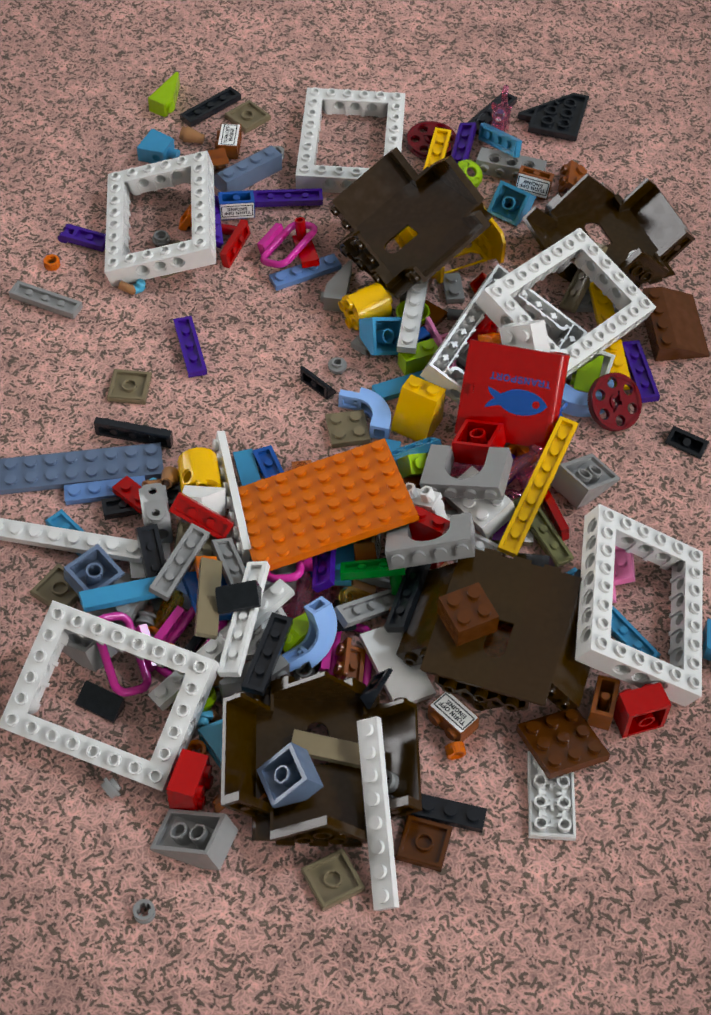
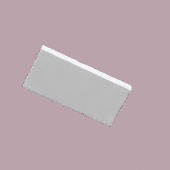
(404, 680)
(550, 804)

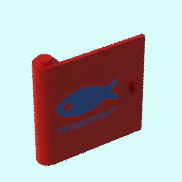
(515, 389)

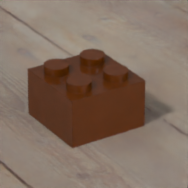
(467, 614)

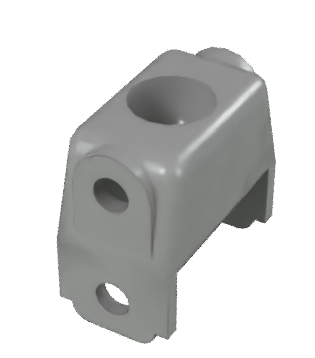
(156, 510)

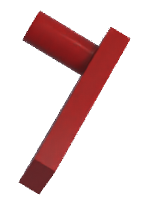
(238, 237)
(308, 256)
(202, 516)
(556, 516)

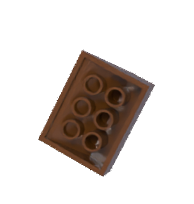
(674, 326)

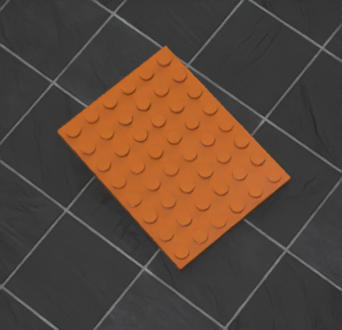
(325, 505)

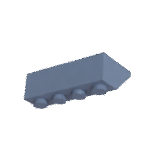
(249, 170)

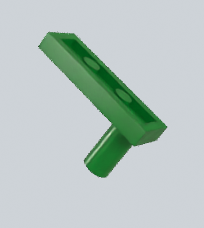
(371, 569)

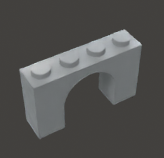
(487, 484)
(455, 544)

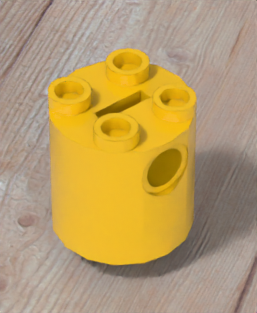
(366, 303)
(199, 468)

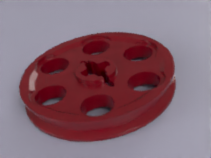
(426, 137)
(609, 406)

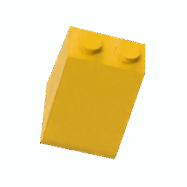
(418, 409)

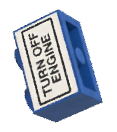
(236, 205)

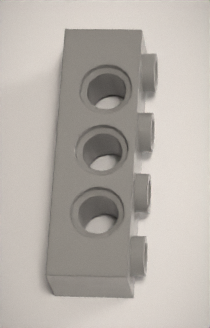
(504, 166)

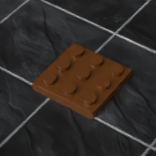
(562, 743)

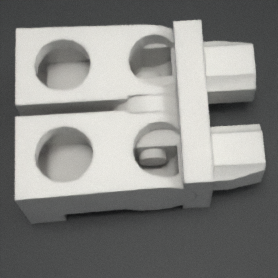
(427, 499)

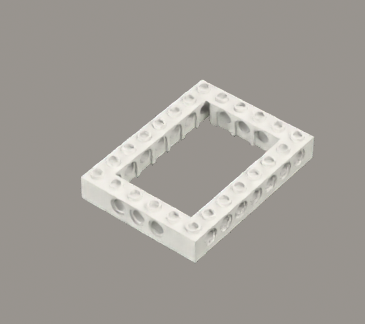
(347, 102)
(171, 258)
(631, 302)
(559, 328)
(594, 644)
(39, 667)

